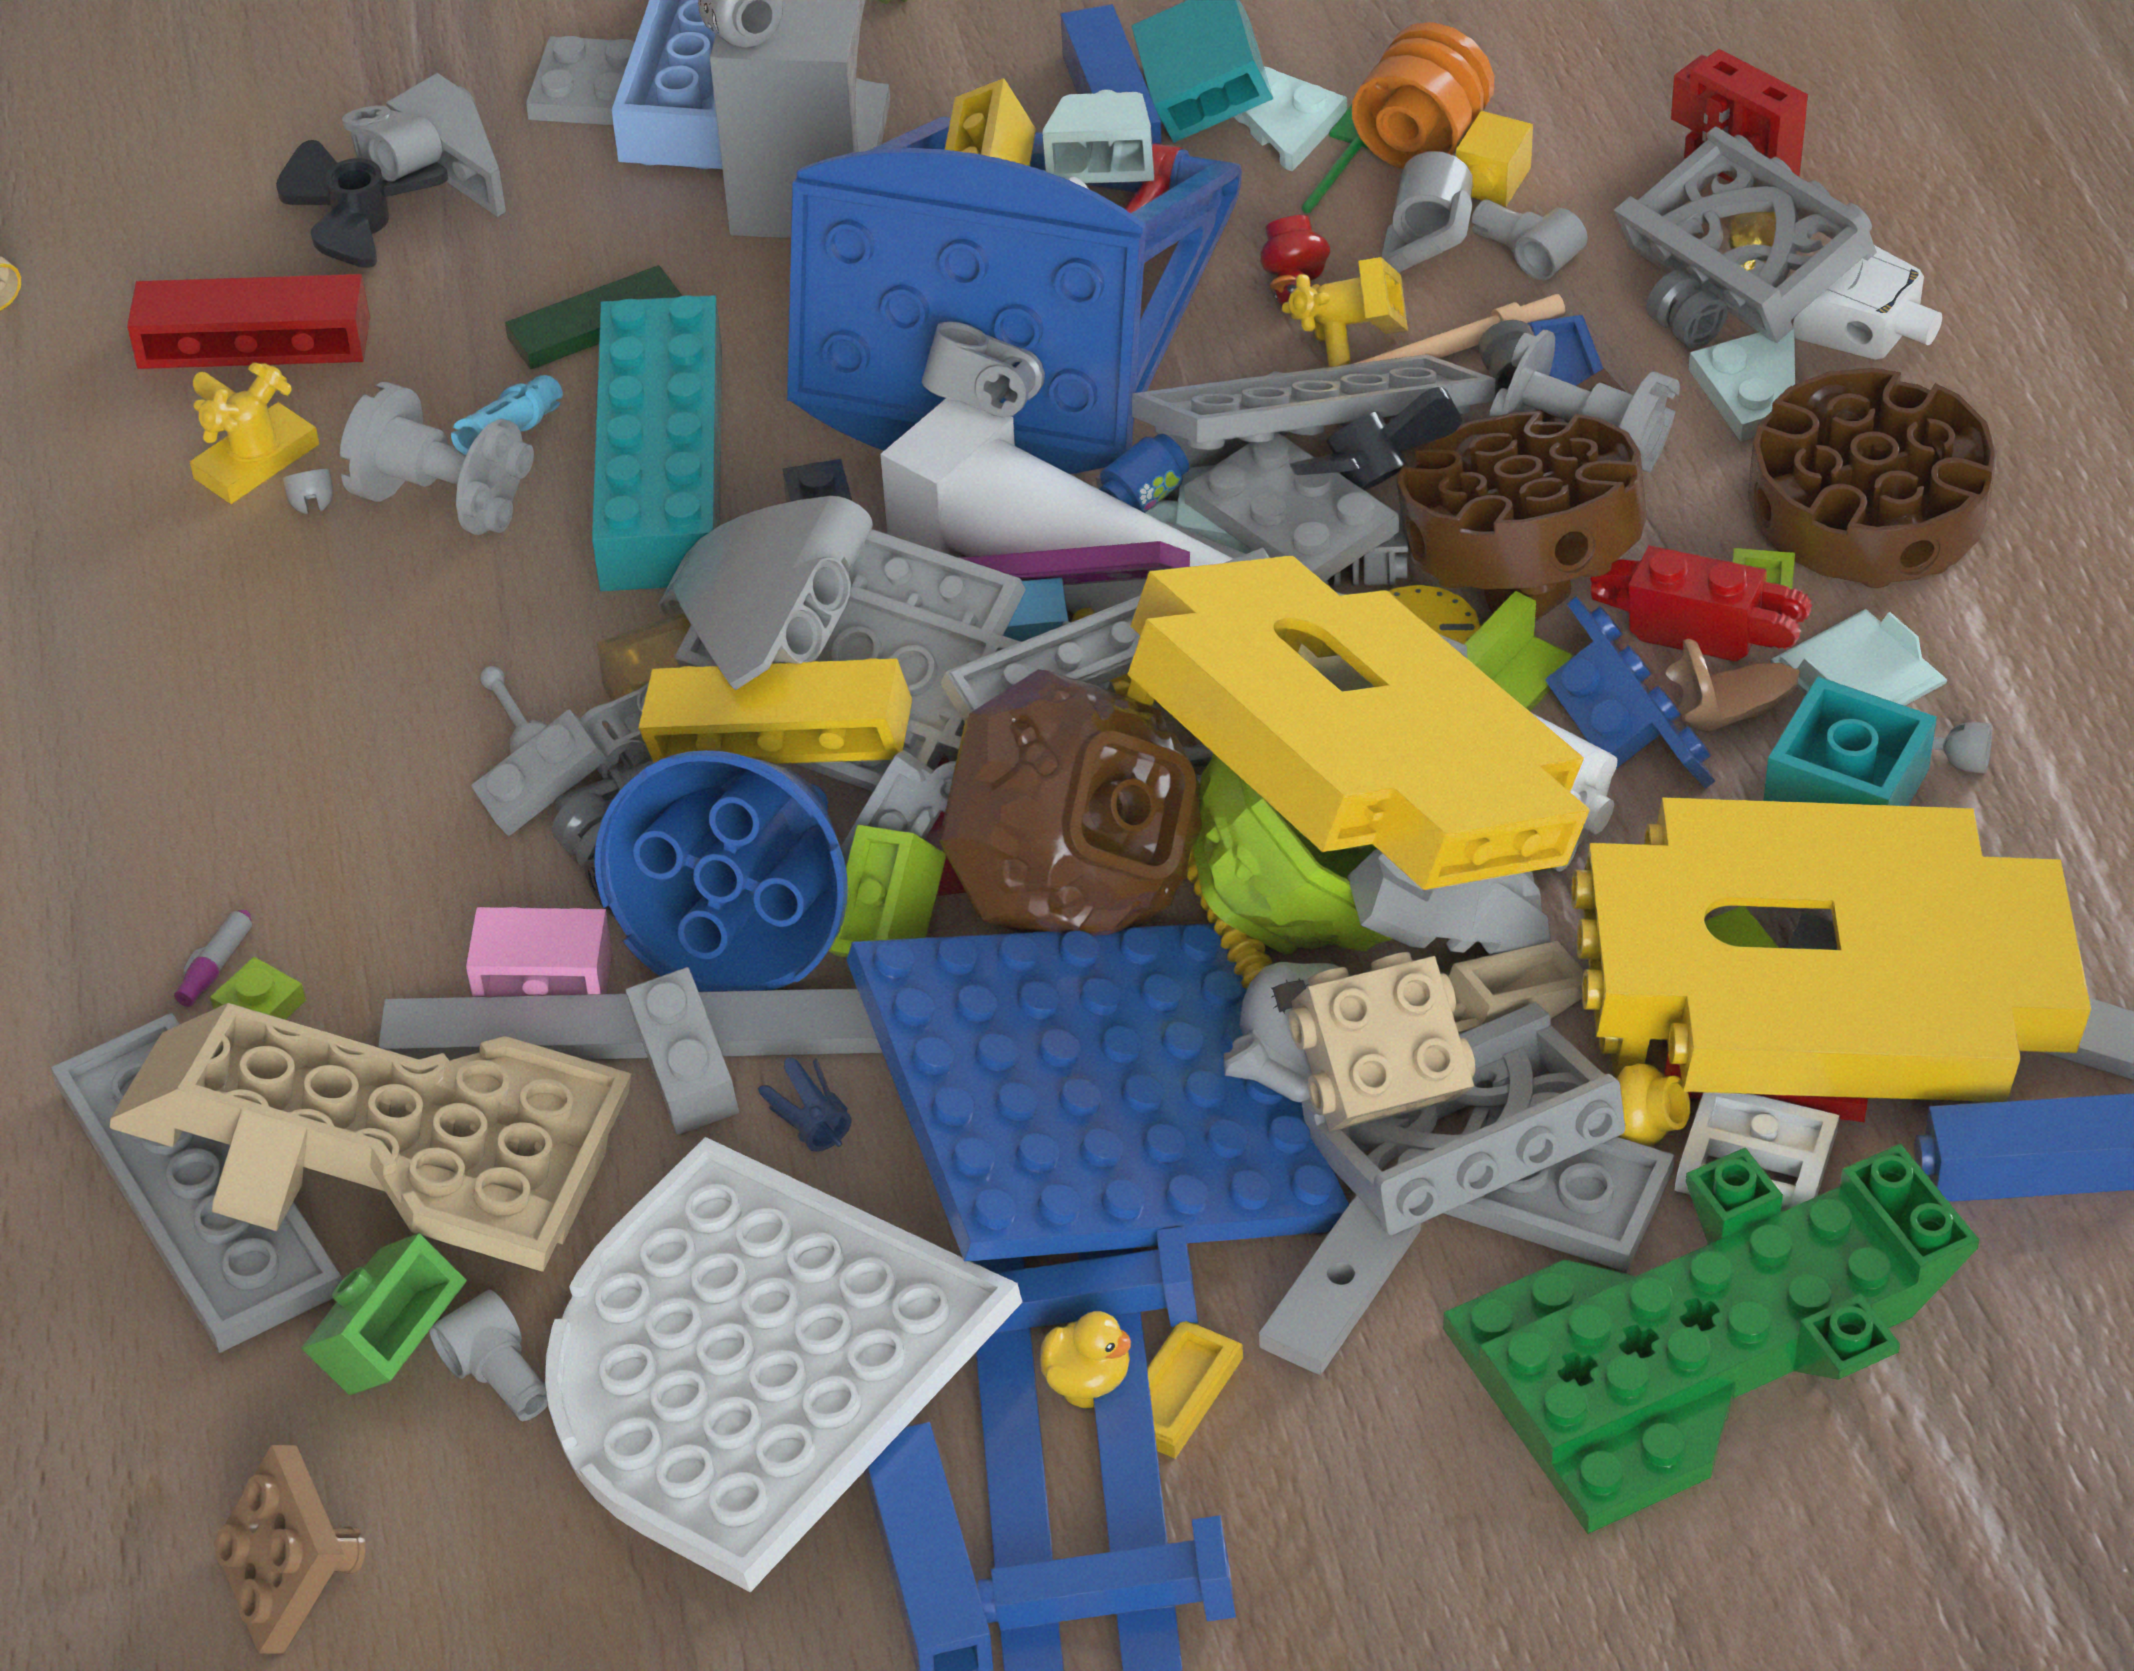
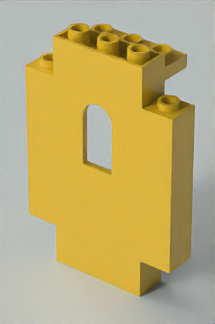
(1420, 766)
(1934, 971)

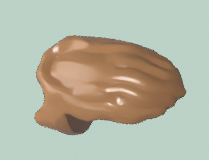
(1728, 695)

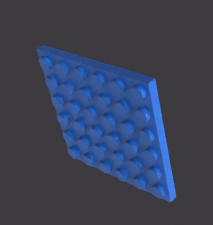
(1085, 1091)

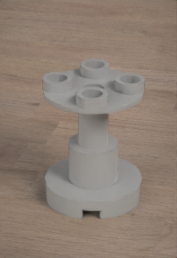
(1639, 414)
(393, 446)

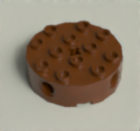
(1871, 476)
(1523, 502)

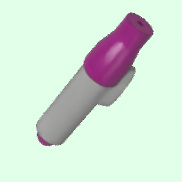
(207, 962)

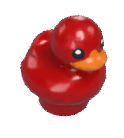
(1292, 251)

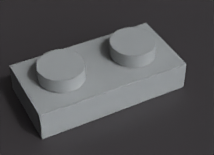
(539, 772)

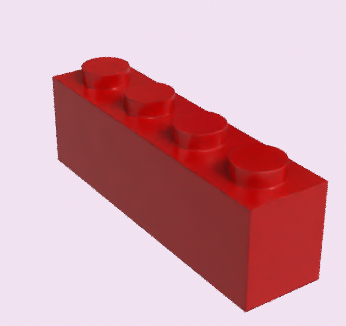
(249, 321)

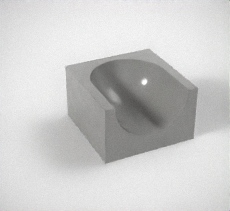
(790, 108)

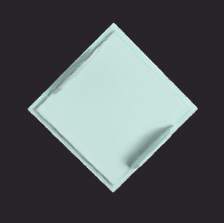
(1868, 657)

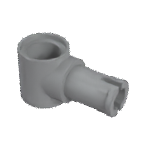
(1537, 241)
(485, 1342)

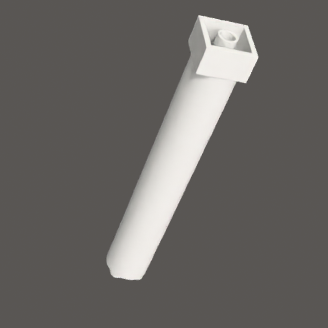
(973, 493)

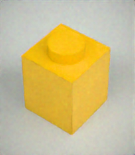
(1497, 156)

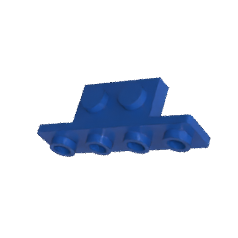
(1613, 705)

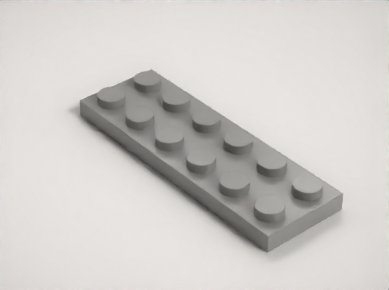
(1304, 399)
(229, 1270)

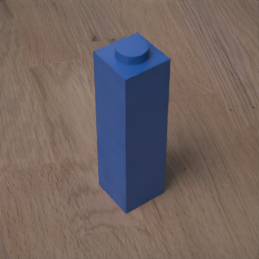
(1102, 58)
(2029, 1147)
(928, 1555)

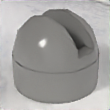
(309, 485)

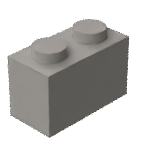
(682, 1051)

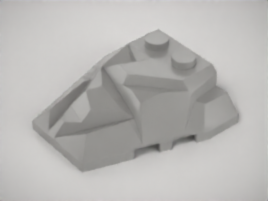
(1495, 911)

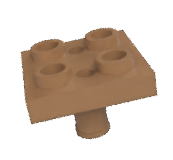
(282, 1549)

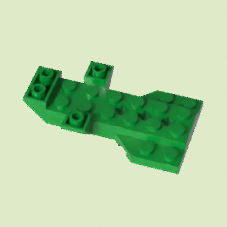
(1633, 1376)

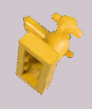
(1330, 307)
(258, 438)

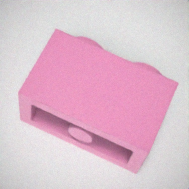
(539, 952)

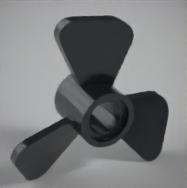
(355, 196)
(1371, 450)

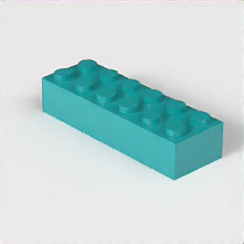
(656, 437)

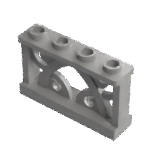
(1664, 227)
(1530, 1134)

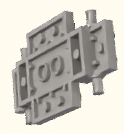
(930, 617)

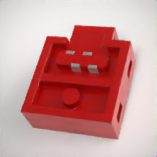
(1740, 102)

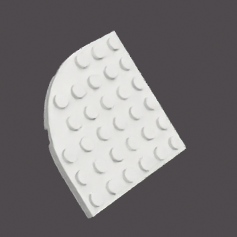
(752, 1356)

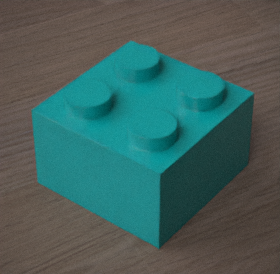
(1850, 750)

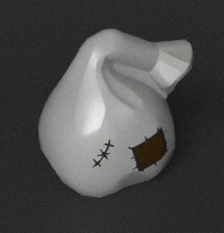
(1267, 1047)

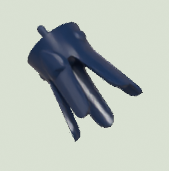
(822, 1119)

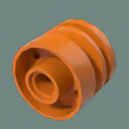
(1422, 93)

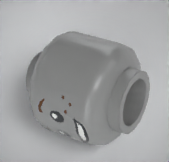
(742, 21)

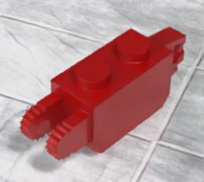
(1702, 600)

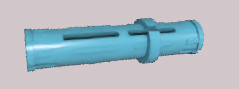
(518, 403)

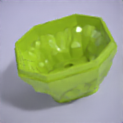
(1269, 876)

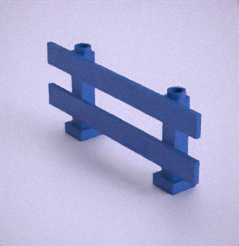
(1142, 1572)

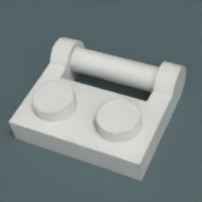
(1775, 1133)

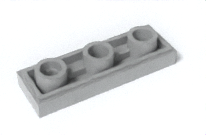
(1334, 1289)

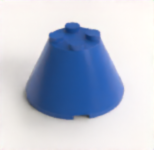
(723, 871)

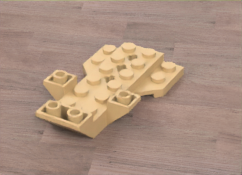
(464, 1147)

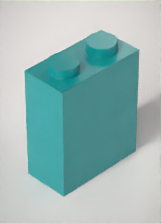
(1201, 64)

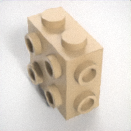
(1381, 1040)

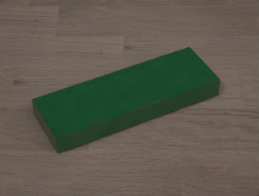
(575, 322)

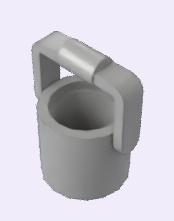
(1429, 209)

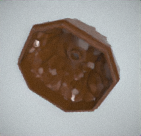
(1069, 809)

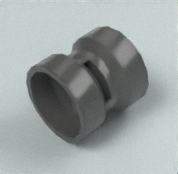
(1681, 304)
(1497, 350)
(578, 825)

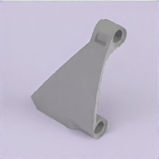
(769, 583)

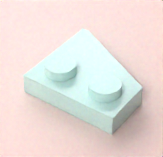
(1295, 117)
(1745, 378)

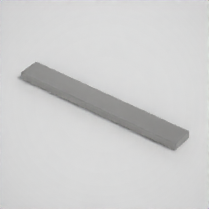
(605, 1029)

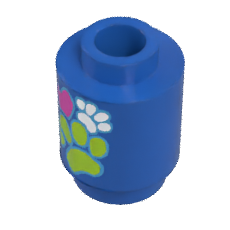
(1146, 472)

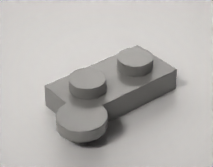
(905, 798)

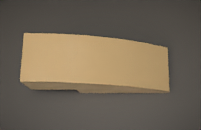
(1514, 979)

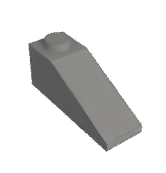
(463, 138)

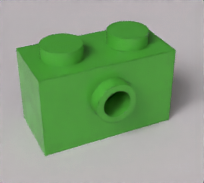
(383, 1313)

